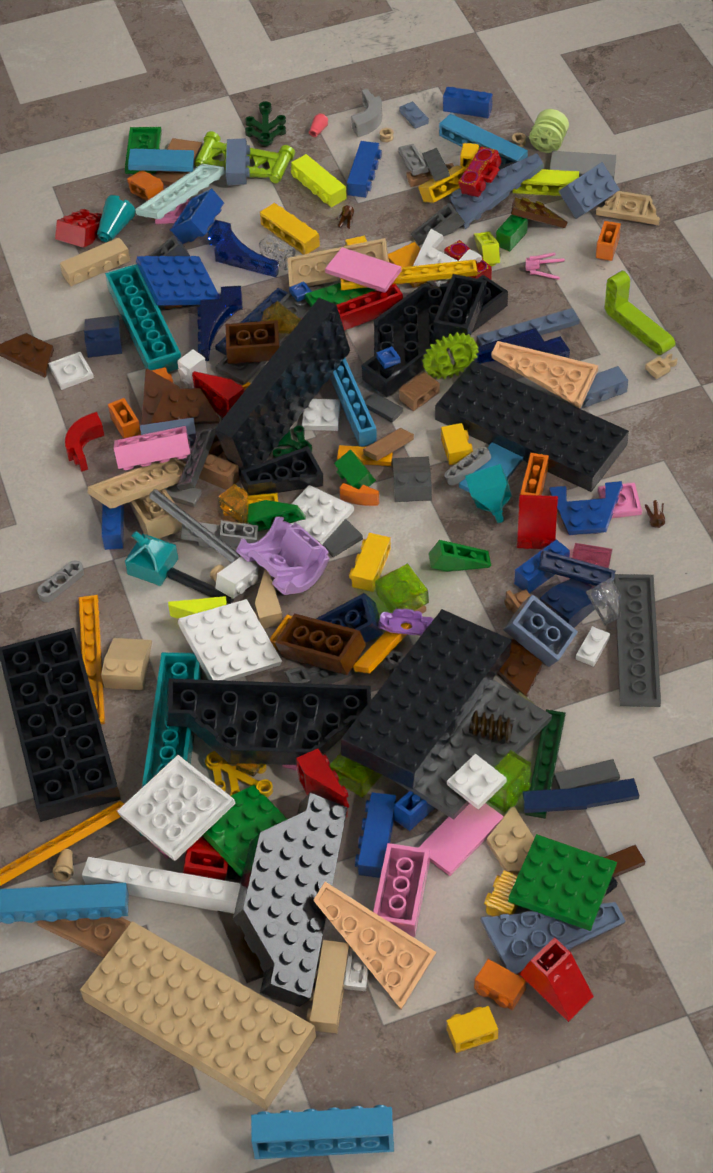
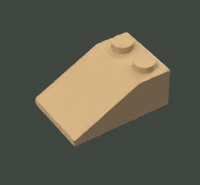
(153, 518)
(126, 664)

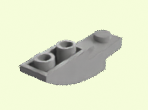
(228, 532)

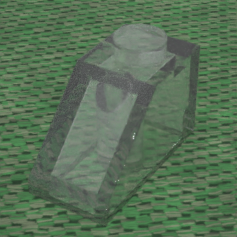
(606, 600)

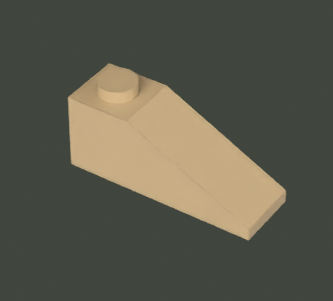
(267, 604)

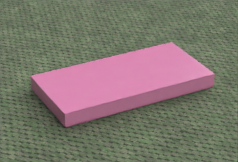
(363, 269)
(460, 837)

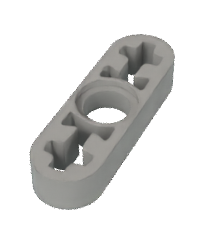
(474, 460)
(64, 573)

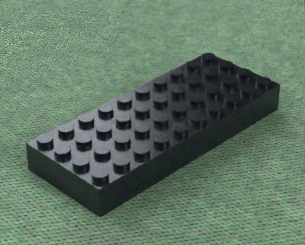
(284, 387)
(532, 422)
(425, 698)
(58, 725)

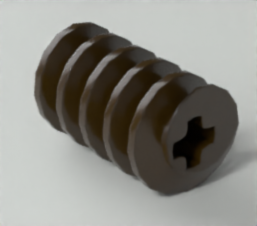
(491, 726)

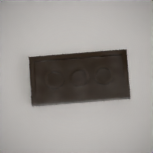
(248, 961)

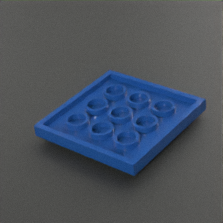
(176, 279)

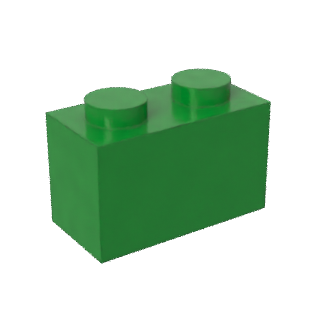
(511, 232)
(353, 470)

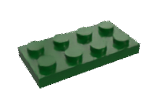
(142, 139)
(335, 294)

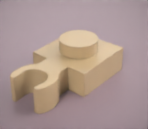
(660, 367)

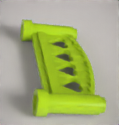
(277, 161)

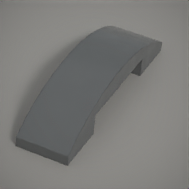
(315, 675)

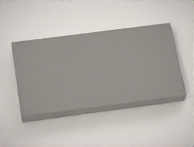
(581, 161)

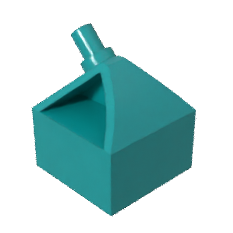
(490, 490)
(151, 558)

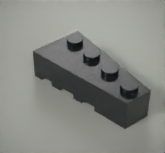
(283, 474)

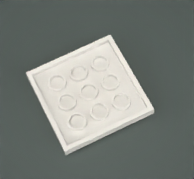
(229, 641)
(176, 807)

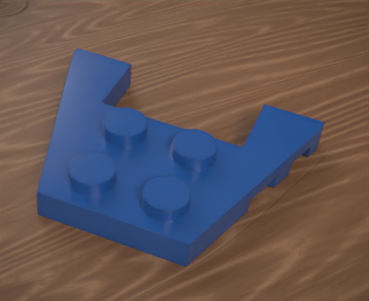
(587, 515)

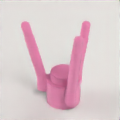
(534, 263)

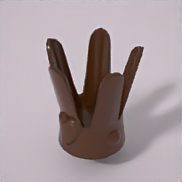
(347, 213)
(658, 518)

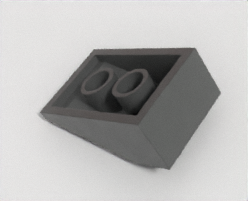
(412, 479)

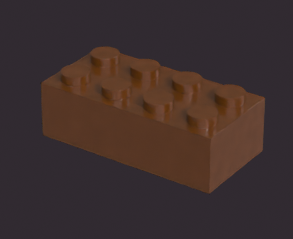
(320, 644)

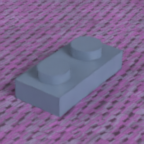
(414, 115)

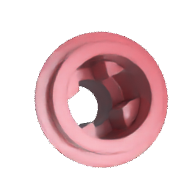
(319, 123)

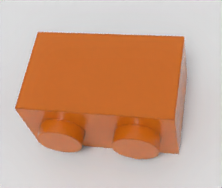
(145, 185)
(608, 240)
(124, 418)
(500, 985)

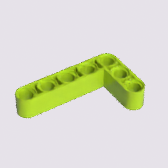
(632, 318)

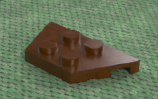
(537, 212)
(28, 353)
(153, 391)
(185, 404)
(520, 668)

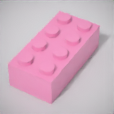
(152, 447)
(402, 886)

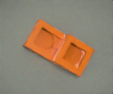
(363, 496)

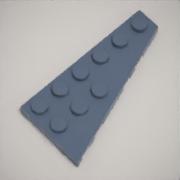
(506, 180)
(524, 935)

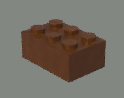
(251, 341)

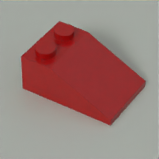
(219, 391)
(536, 521)

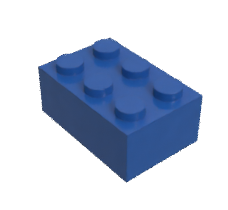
(197, 216)

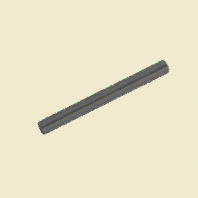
(194, 525)

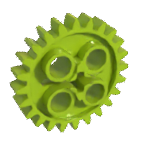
(438, 362)

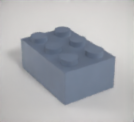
(589, 190)
(540, 630)

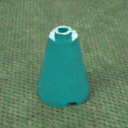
(114, 217)

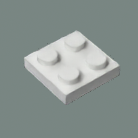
(322, 415)
(476, 781)

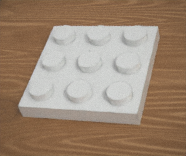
(322, 512)

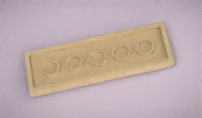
(312, 266)
(137, 482)

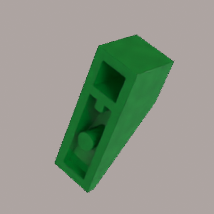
(264, 513)
(457, 557)

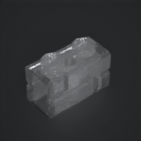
(277, 250)

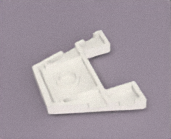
(430, 255)

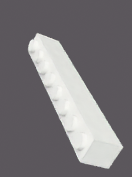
(164, 884)

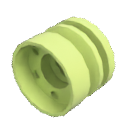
(549, 130)

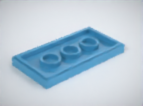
(161, 160)
(499, 455)

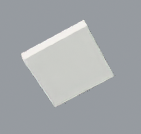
(71, 370)

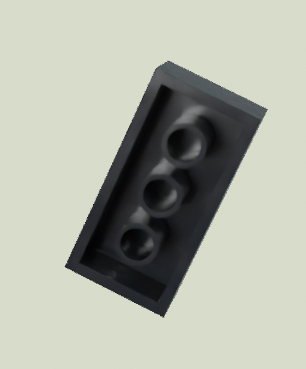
(460, 306)

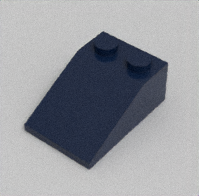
(103, 336)
(569, 601)
(358, 614)

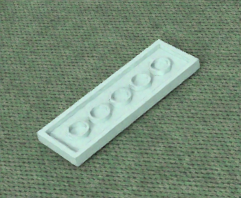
(180, 191)

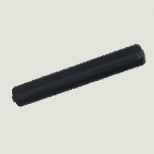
(196, 584)

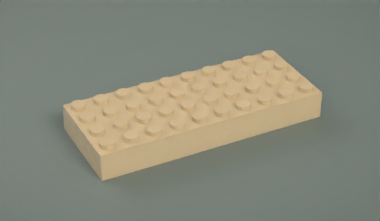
(199, 1014)

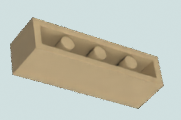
(95, 261)
(329, 988)

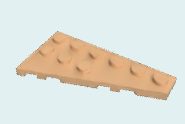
(557, 374)
(385, 949)

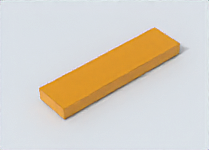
(379, 650)

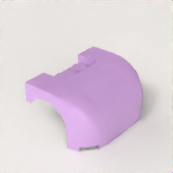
(288, 555)

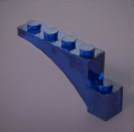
(233, 252)
(214, 315)
(528, 339)

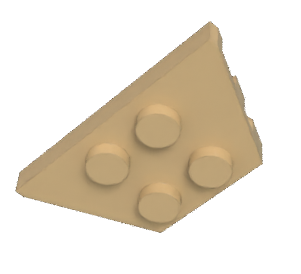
(630, 207)
(511, 841)

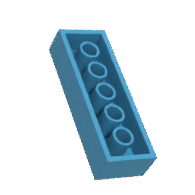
(322, 1132)

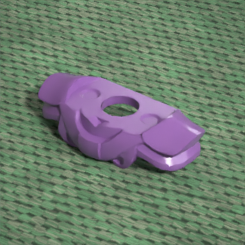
(392, 621)

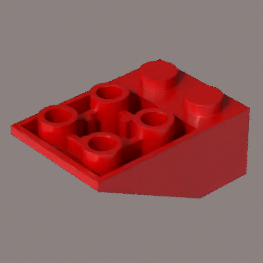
(78, 228)
(319, 779)
(204, 861)
(558, 979)

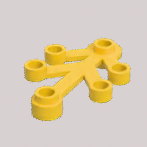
(234, 774)

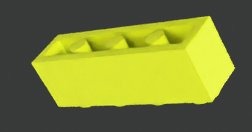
(318, 180)
(547, 182)

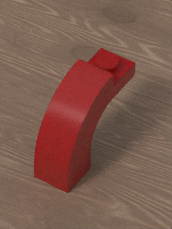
(79, 435)

